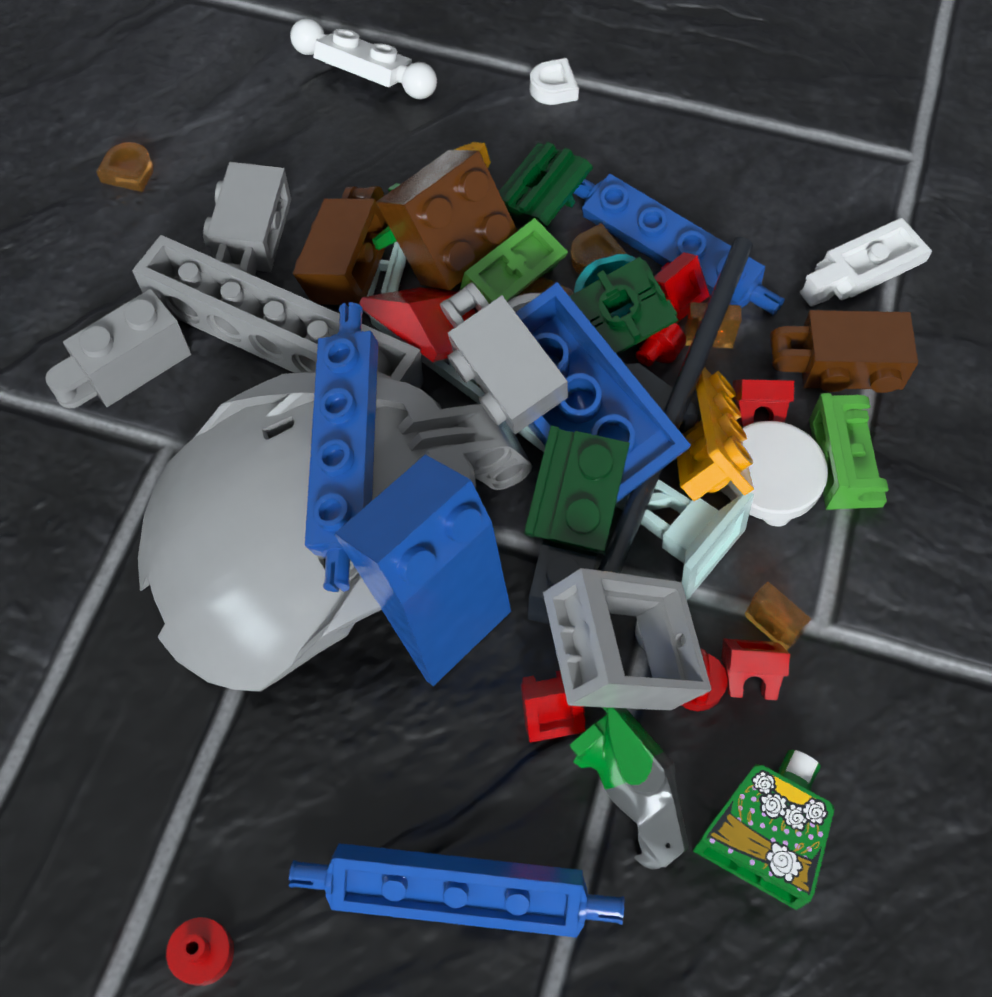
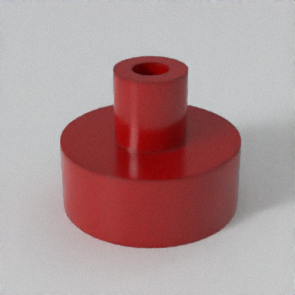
(662, 346)
(213, 953)

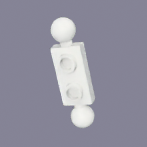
(368, 60)

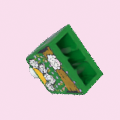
(773, 830)

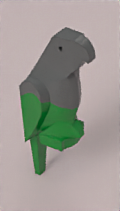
(638, 781)

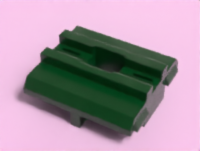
(544, 184)
(626, 285)

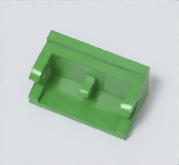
(516, 263)
(848, 451)

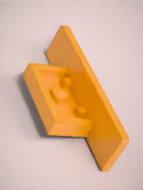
(715, 442)

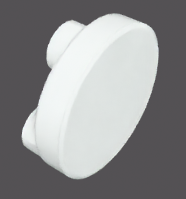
(785, 471)

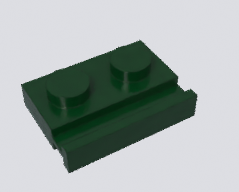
(577, 489)

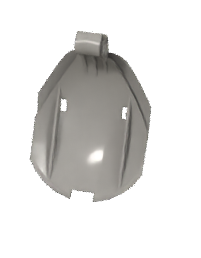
(231, 524)

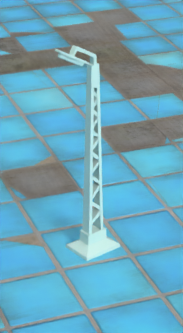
(698, 534)

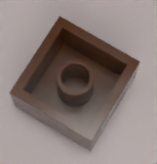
(447, 217)

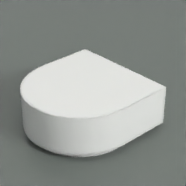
(553, 82)

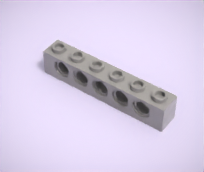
(255, 312)

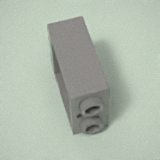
(589, 651)

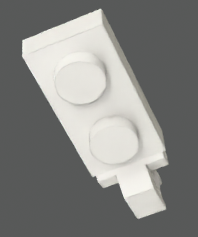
(866, 262)

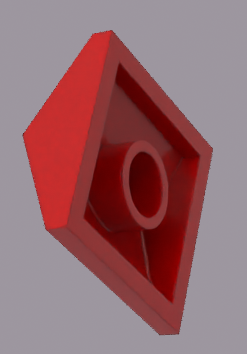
(415, 318)

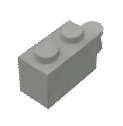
(248, 216)
(118, 353)
(502, 359)

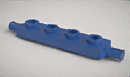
(666, 235)
(341, 440)
(457, 890)

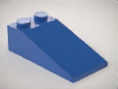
(601, 390)
(430, 564)

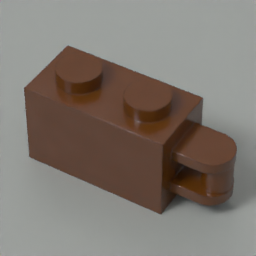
(339, 251)
(848, 350)

